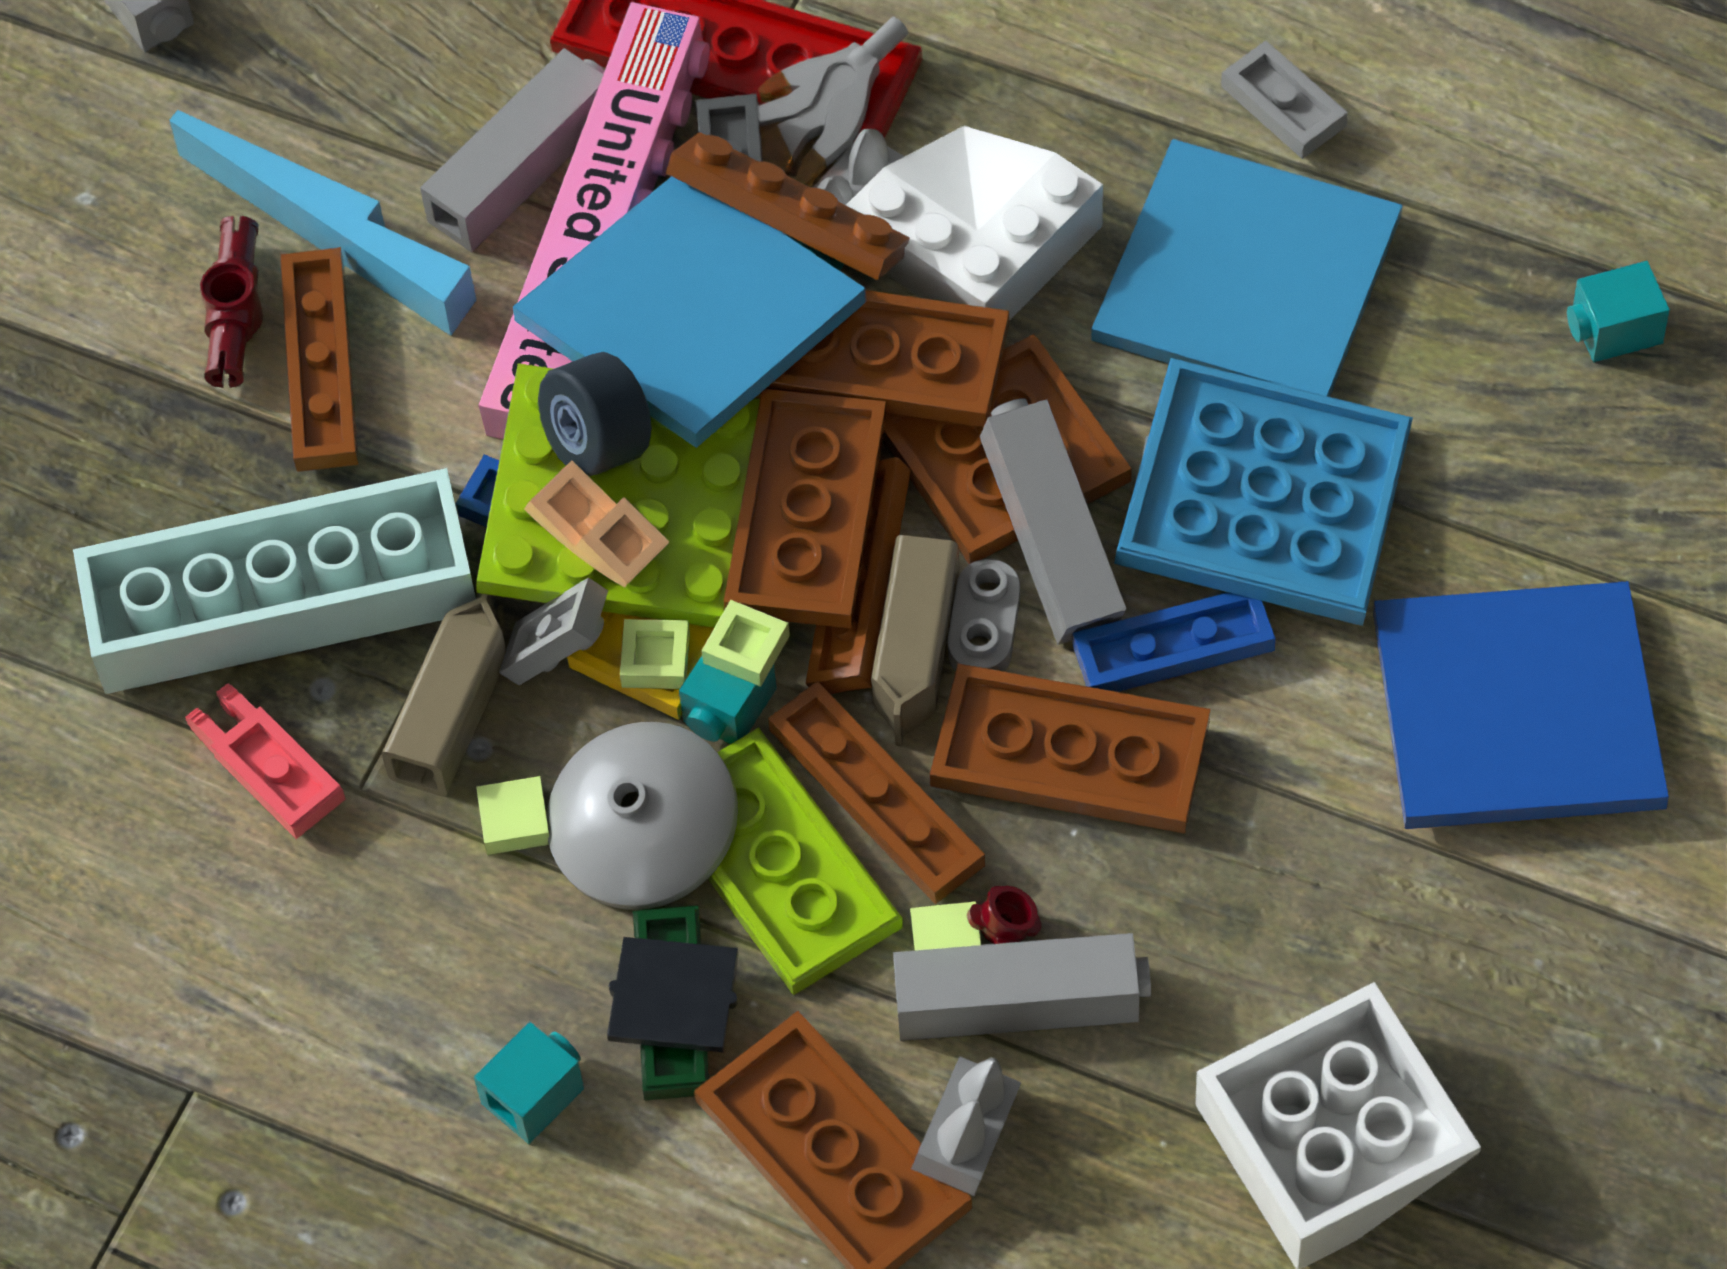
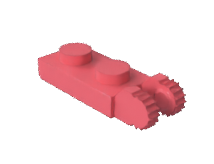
(268, 763)

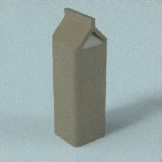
(914, 631)
(447, 699)

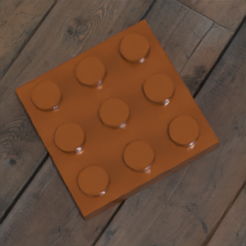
(954, 469)

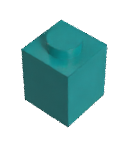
(1618, 311)
(721, 704)
(530, 1081)

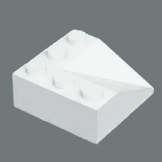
(983, 217)
(1333, 1123)

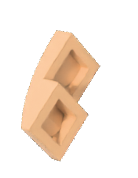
(594, 527)

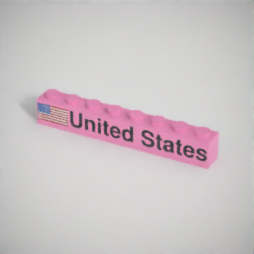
(611, 169)

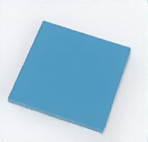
(1247, 270)
(692, 305)
(1264, 491)

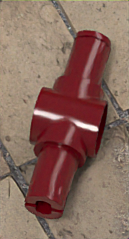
(233, 322)

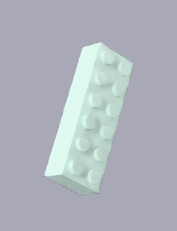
(273, 581)

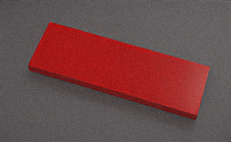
(746, 46)

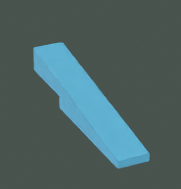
(332, 218)

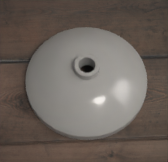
(661, 842)

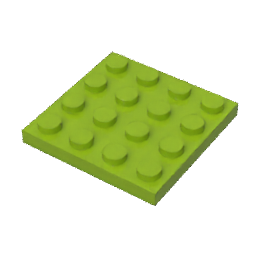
(678, 488)

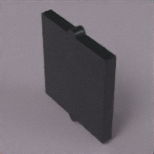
(673, 994)

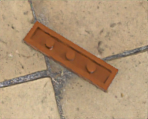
(788, 205)
(319, 360)
(845, 656)
(876, 792)

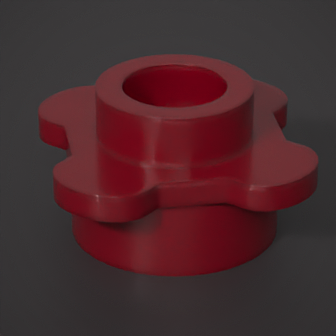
(1005, 916)

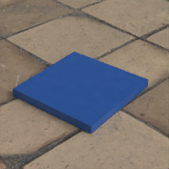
(1519, 705)

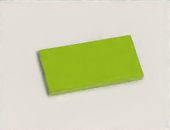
(794, 874)

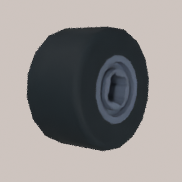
(594, 413)

